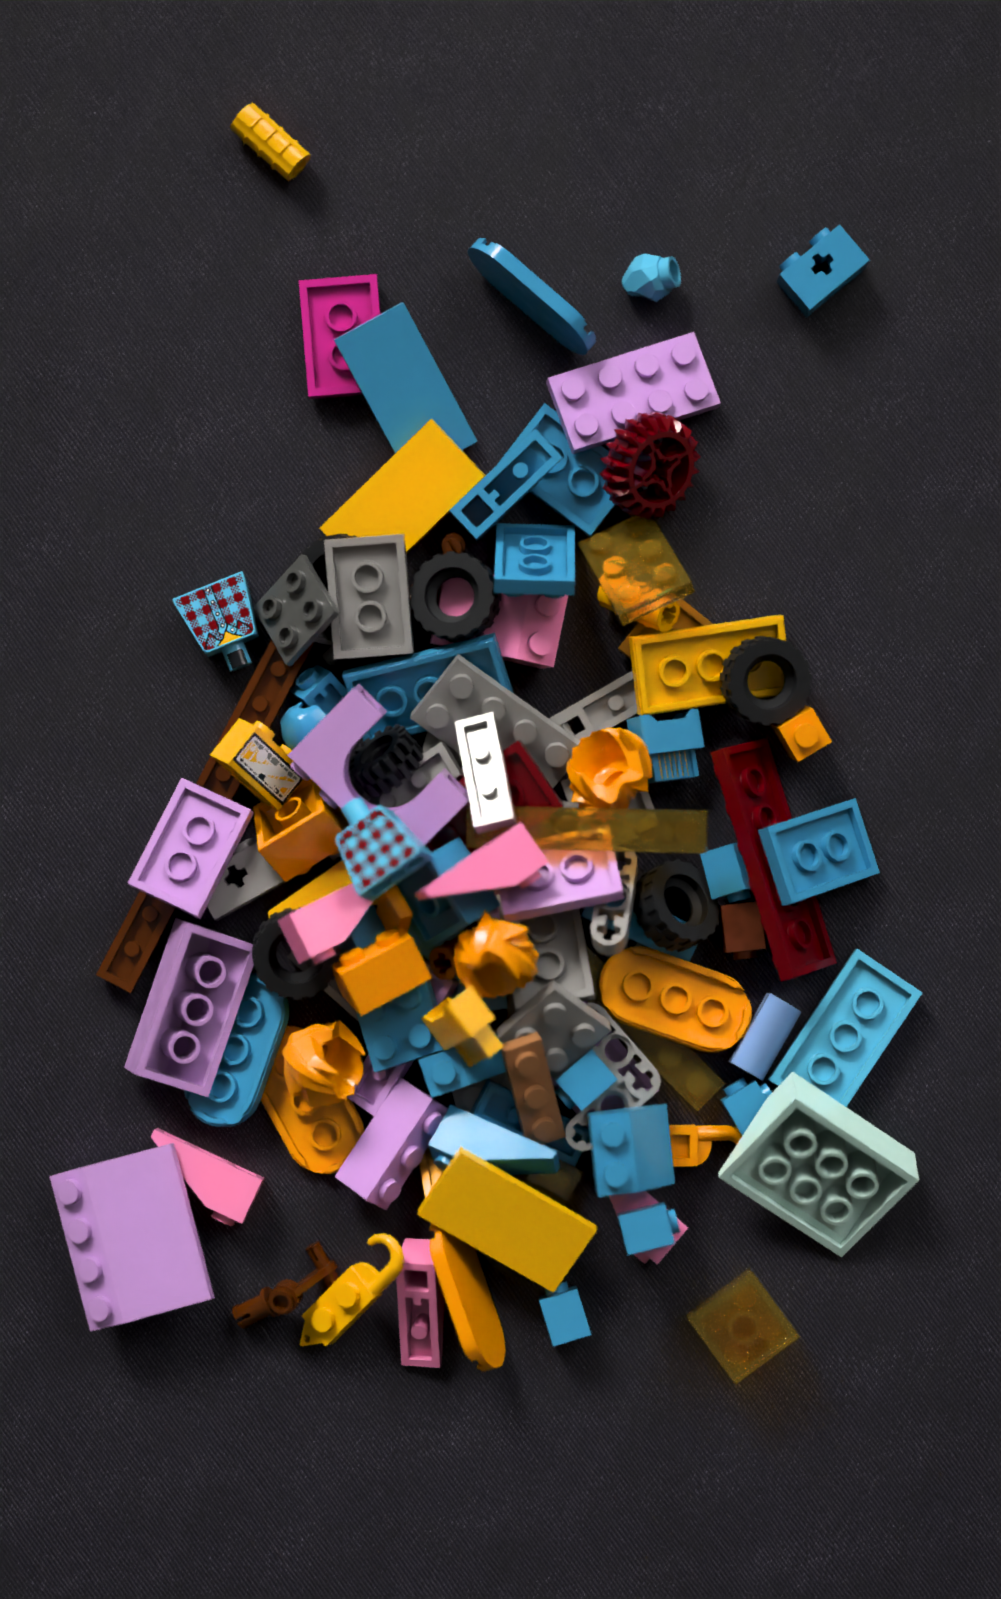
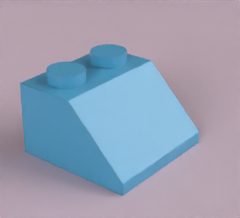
(443, 916)
(630, 1149)

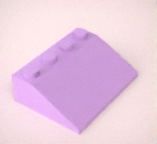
(132, 1237)

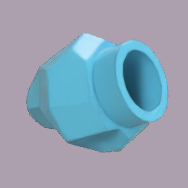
(651, 276)

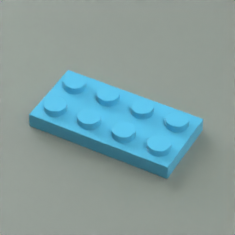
(849, 1028)

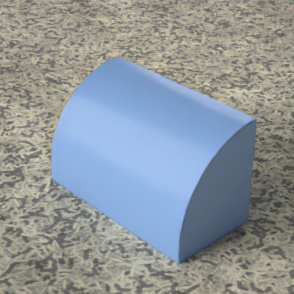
(765, 1036)

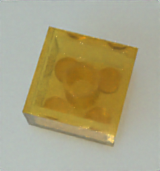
(742, 1326)

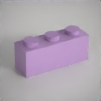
(392, 1144)

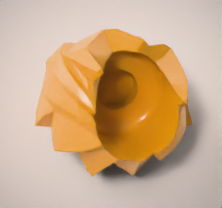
(609, 769)
(495, 957)
(323, 1063)

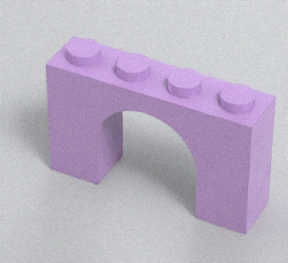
(326, 758)

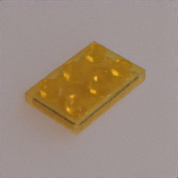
(636, 568)

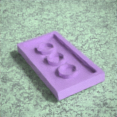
(656, 378)

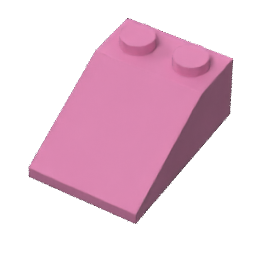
(525, 627)

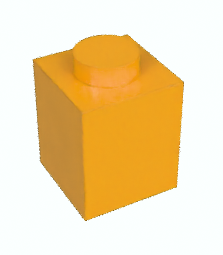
(802, 734)

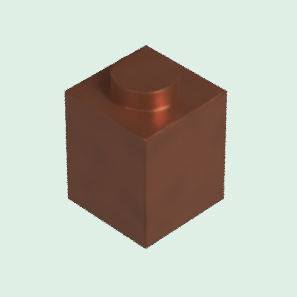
(741, 930)

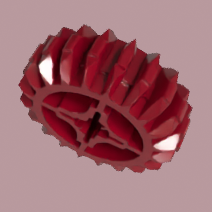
(639, 462)

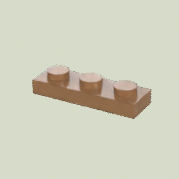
(532, 1089)

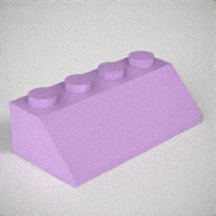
(191, 1008)

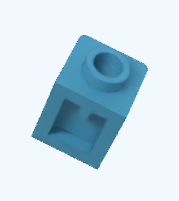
(319, 688)

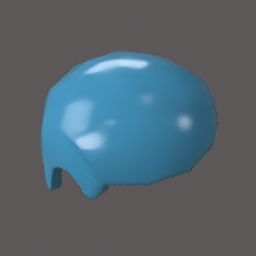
(299, 723)

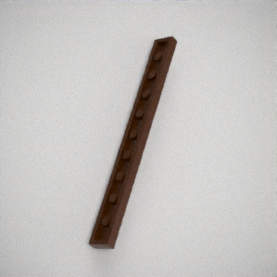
(150, 916)

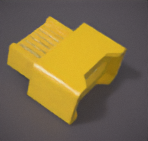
(464, 1025)

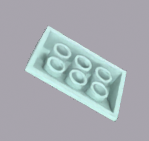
(819, 1165)

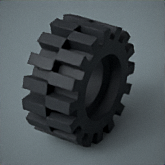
(385, 760)

